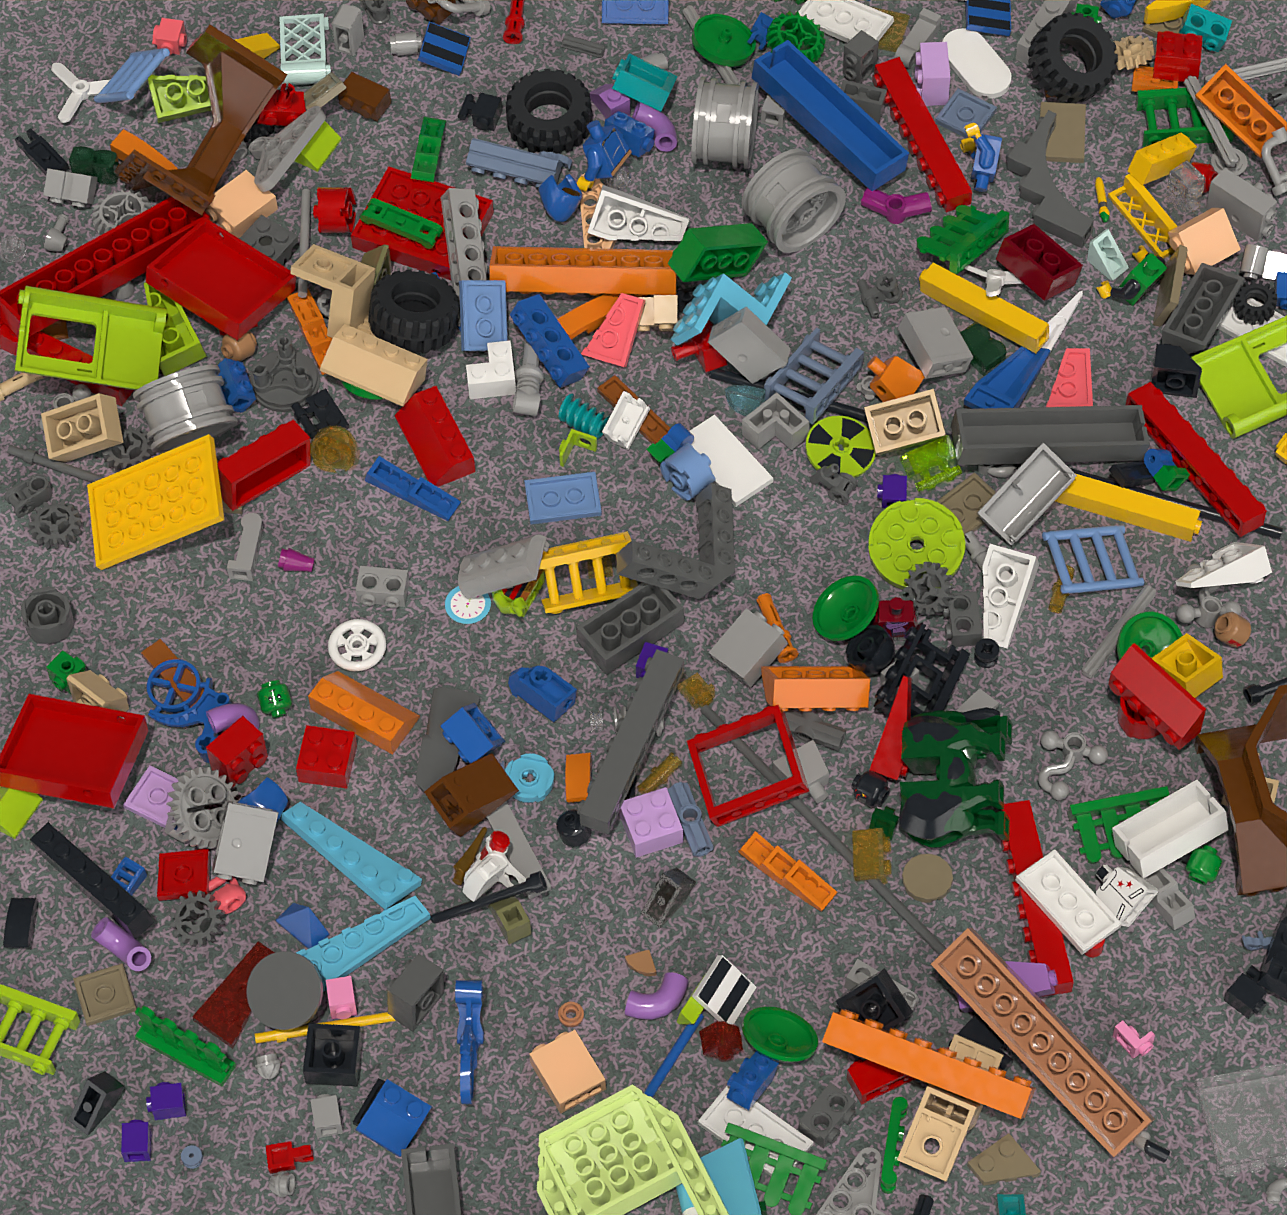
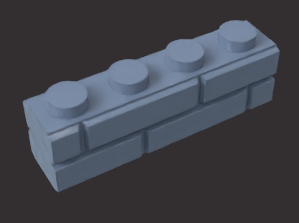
(511, 162)

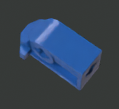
(543, 690)

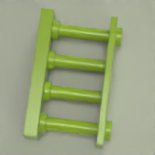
(39, 1011)

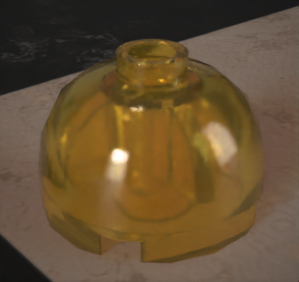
(331, 445)

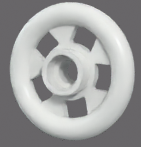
(357, 626)

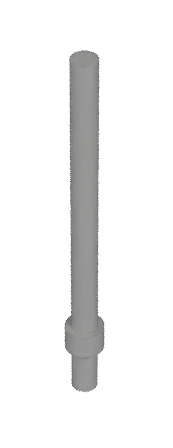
(304, 237)

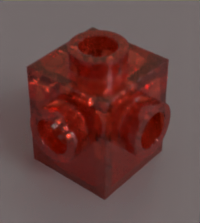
(721, 1040)

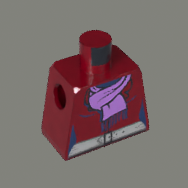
(895, 617)

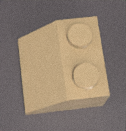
(96, 691)

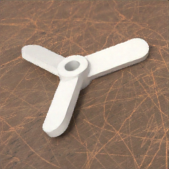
(80, 90)
(995, 279)

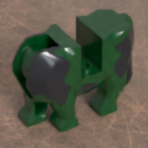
(950, 746)

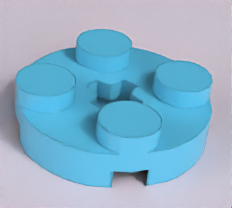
(542, 773)

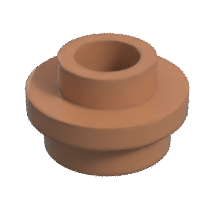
(570, 1007)

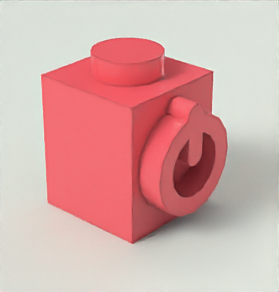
(170, 35)

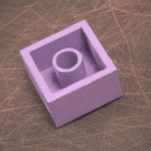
(933, 73)
(651, 822)

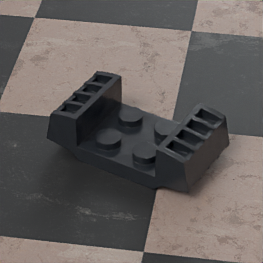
(1274, 967)

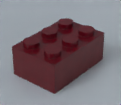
(1039, 262)

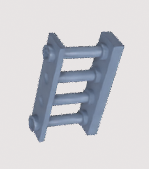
(827, 391)

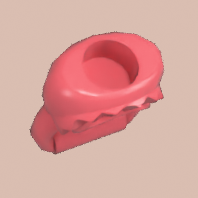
(230, 895)

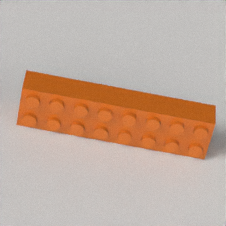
(583, 270)
(928, 1064)

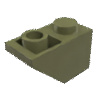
(511, 919)

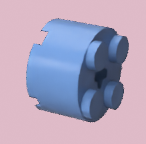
(687, 471)

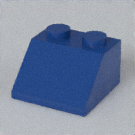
(471, 733)
(393, 1118)

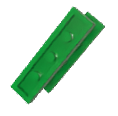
(1171, 100)

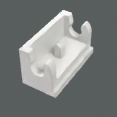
(625, 420)

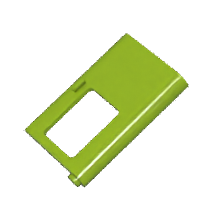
(124, 345)
(1238, 382)

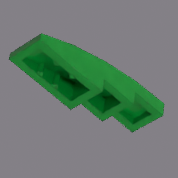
(428, 149)

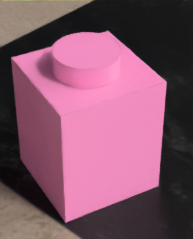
(341, 997)

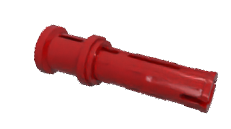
(516, 28)

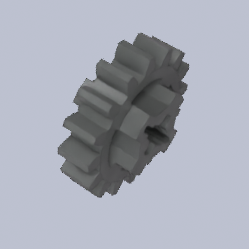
(131, 452)
(55, 524)
(935, 580)
(185, 918)

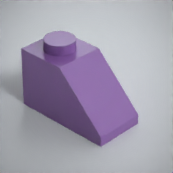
(610, 101)

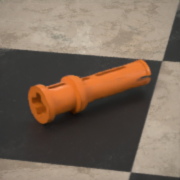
(770, 612)

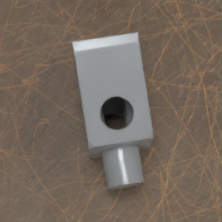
(813, 767)

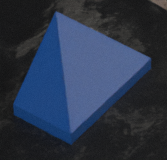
(302, 925)

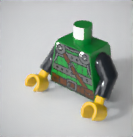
(1139, 280)

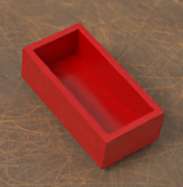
(263, 464)

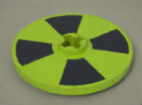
(854, 437)

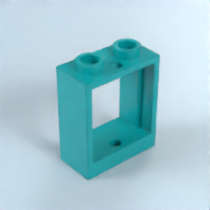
(643, 81)

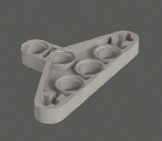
(280, 151)
(859, 1197)

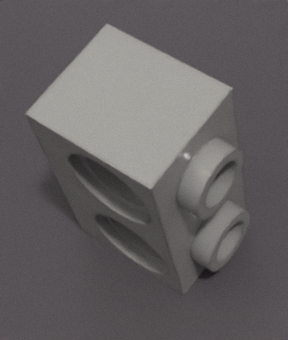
(383, 581)

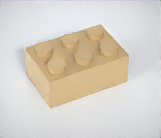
(905, 422)
(82, 428)

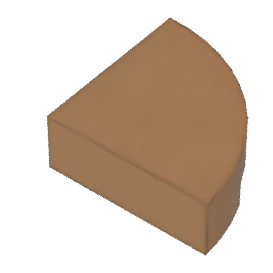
(641, 963)

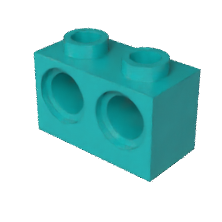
(1207, 24)

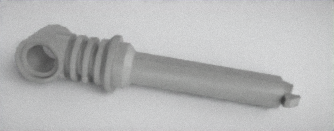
(528, 383)

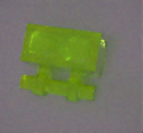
(929, 457)

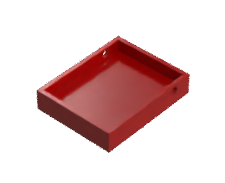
(421, 199)
(220, 278)
(71, 750)

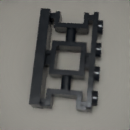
(941, 682)

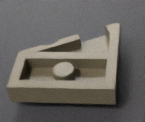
(1003, 1162)

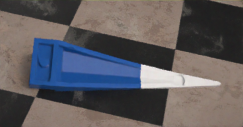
(1012, 379)

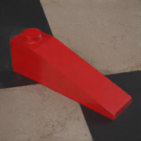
(888, 753)
(873, 1080)

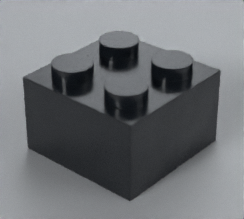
(877, 1000)
(332, 1054)

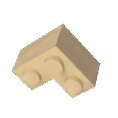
(659, 312)

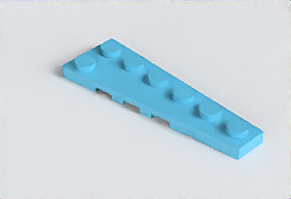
(364, 865)
(359, 944)

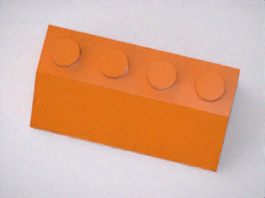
(1240, 109)
(815, 687)
(362, 711)

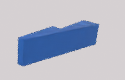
(415, 491)

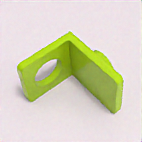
(574, 439)

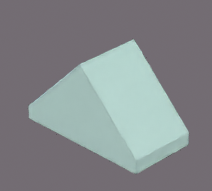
(1106, 256)

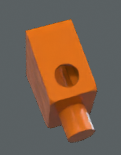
(894, 378)

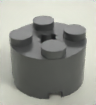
(47, 615)

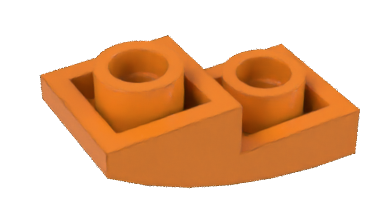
(577, 776)

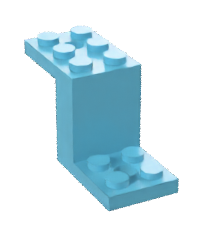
(723, 298)

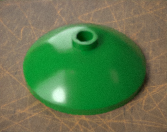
(845, 608)
(1149, 631)
(779, 1034)

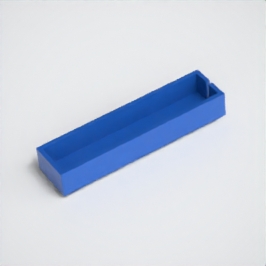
(830, 115)

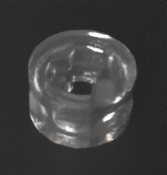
(596, 721)

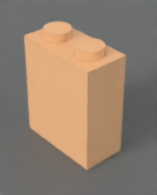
(240, 204)
(1206, 238)
(567, 1070)

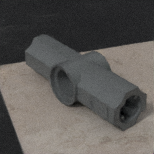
(810, 727)

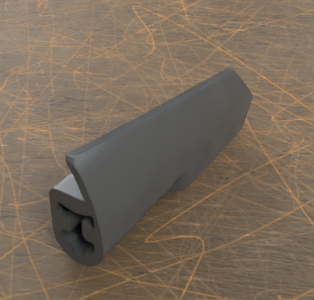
(437, 754)

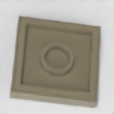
(323, 91)
(104, 994)

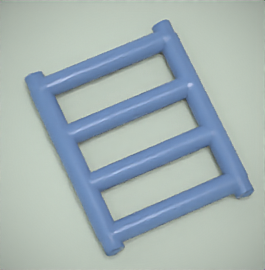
(131, 75)
(1089, 583)

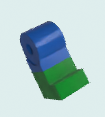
(670, 443)
(1164, 469)

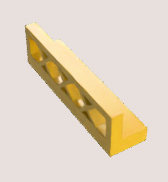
(1150, 208)

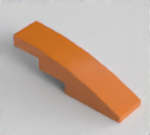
(588, 316)
(311, 325)
(787, 872)

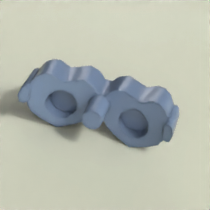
(566, 161)
(1256, 943)

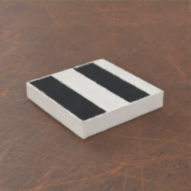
(724, 991)

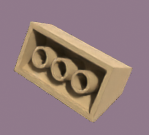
(374, 365)

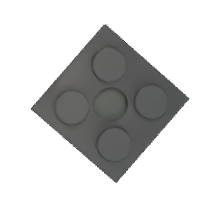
(270, 239)

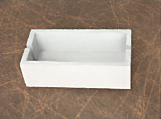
(1170, 828)

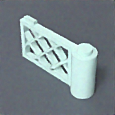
(304, 69)

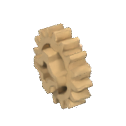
(1133, 52)

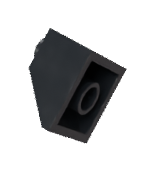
(1175, 371)

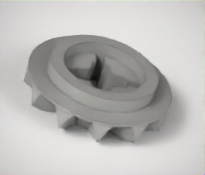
(1219, 164)

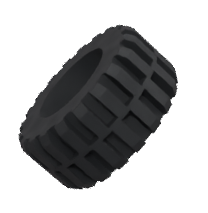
(1089, 40)
(548, 89)
(402, 293)

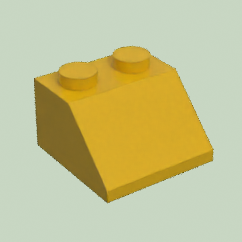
(1191, 664)

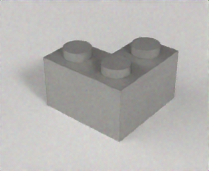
(776, 419)

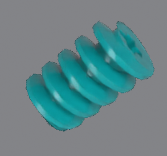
(582, 419)

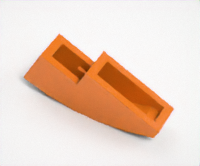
(127, 142)

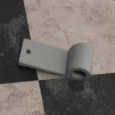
(1262, 263)

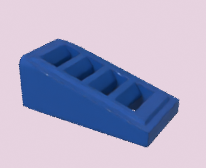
(134, 881)

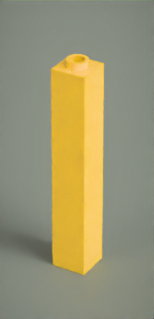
(988, 311)
(1132, 507)

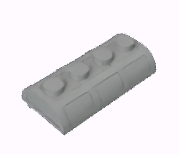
(1026, 495)
(501, 566)

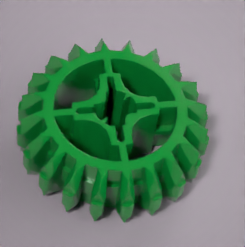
(799, 32)

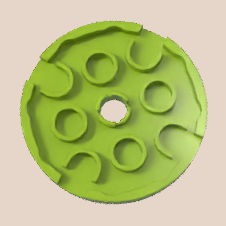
(911, 521)

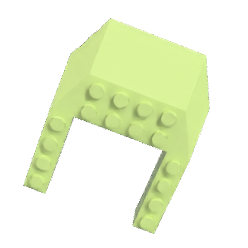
(620, 1159)

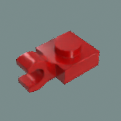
(283, 1156)

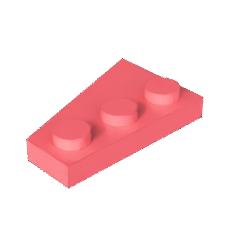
(617, 333)
(1073, 380)

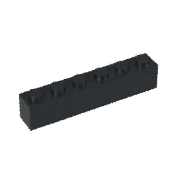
(92, 880)

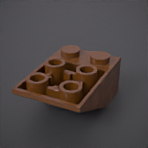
(471, 793)

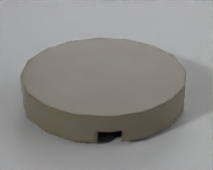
(927, 878)

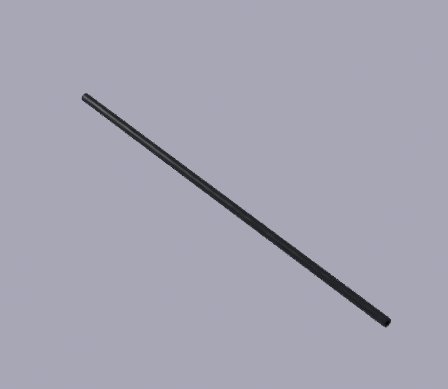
(859, 414)

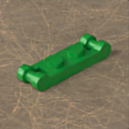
(401, 222)
(894, 1135)

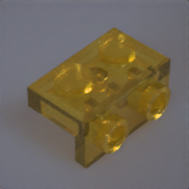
(870, 855)

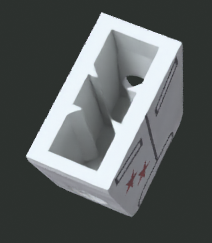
(1124, 893)

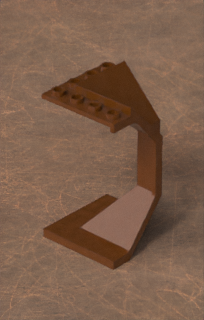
(238, 92)
(1256, 820)

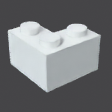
(494, 377)

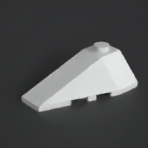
(632, 218)
(1230, 565)
(1006, 586)

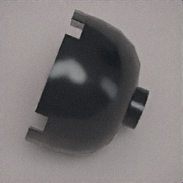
(871, 650)

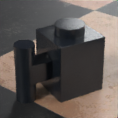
(484, 112)
(1246, 995)

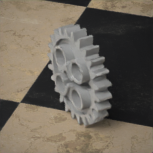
(199, 784)

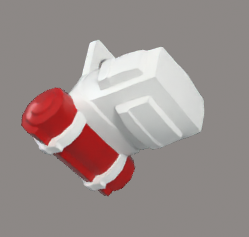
(490, 867)

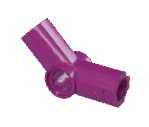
(896, 206)

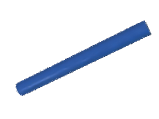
(672, 1057)

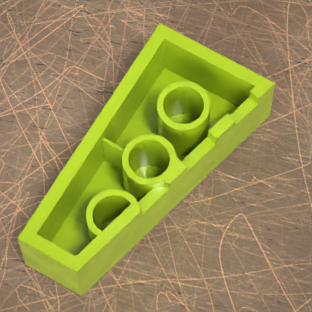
(178, 96)
(179, 341)

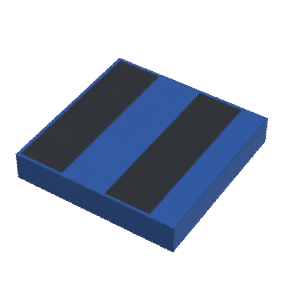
(989, 16)
(444, 48)

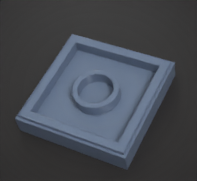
(963, 110)

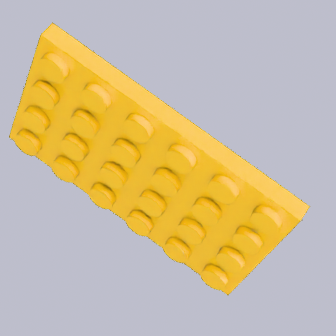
(155, 502)

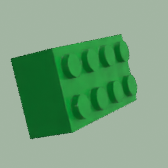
(717, 250)

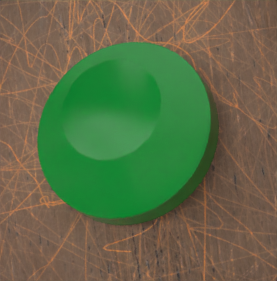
(723, 40)

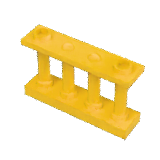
(571, 555)

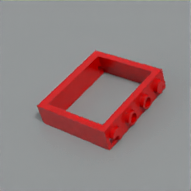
(760, 798)

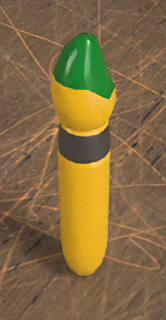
(1101, 198)

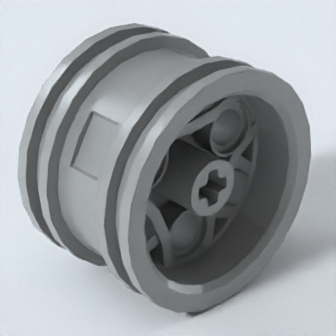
(724, 122)
(793, 200)
(185, 407)

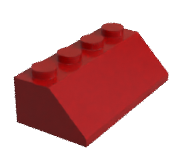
(435, 438)
(1157, 697)

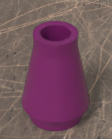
(295, 561)

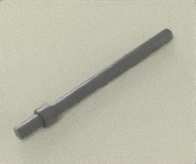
(31, 456)

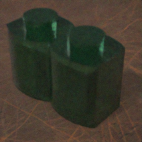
(95, 163)
(986, 351)

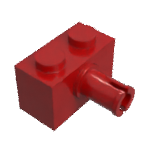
(283, 107)
(704, 352)

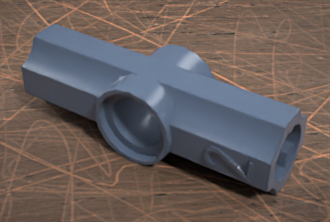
(694, 831)

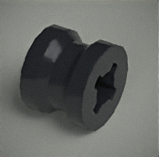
(985, 659)

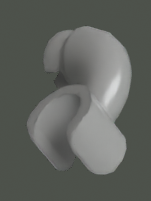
(1003, 471)
(1275, 1189)

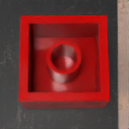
(1177, 56)
(237, 751)
(326, 756)

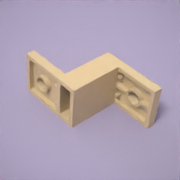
(349, 282)
(945, 1117)

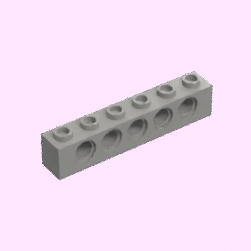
(458, 246)

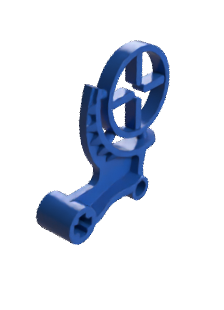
(190, 716)
(469, 1032)

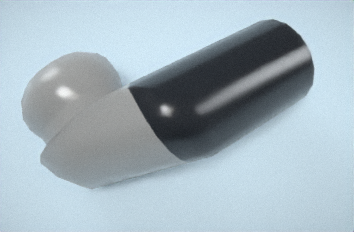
(1154, 1150)

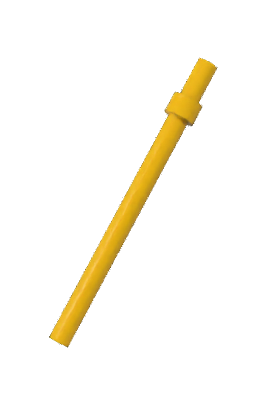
(283, 1035)

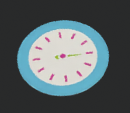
(464, 609)

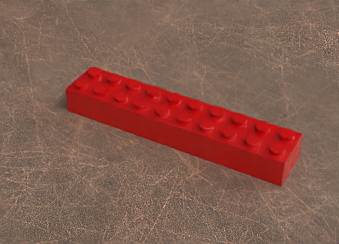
(104, 261)

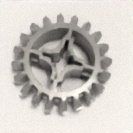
(118, 209)

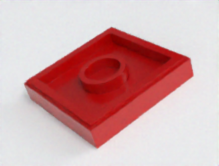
(183, 873)

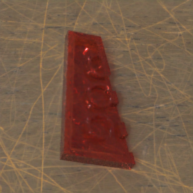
(227, 1007)

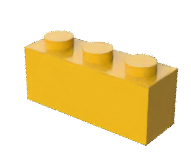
(1161, 157)

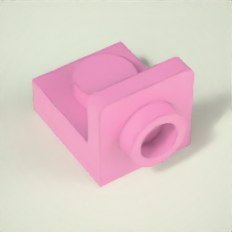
(1130, 1040)

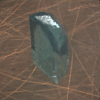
(744, 398)

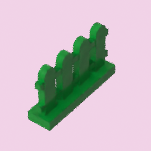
(976, 238)
(1107, 809)
(183, 1047)
(783, 1167)

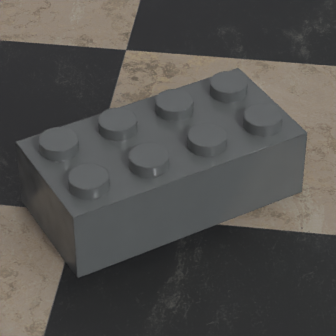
(627, 623)

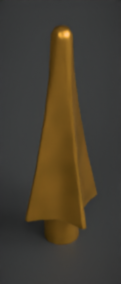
(468, 858)

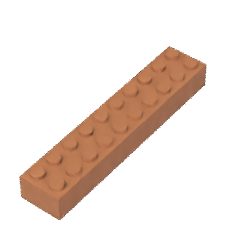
(1043, 1042)

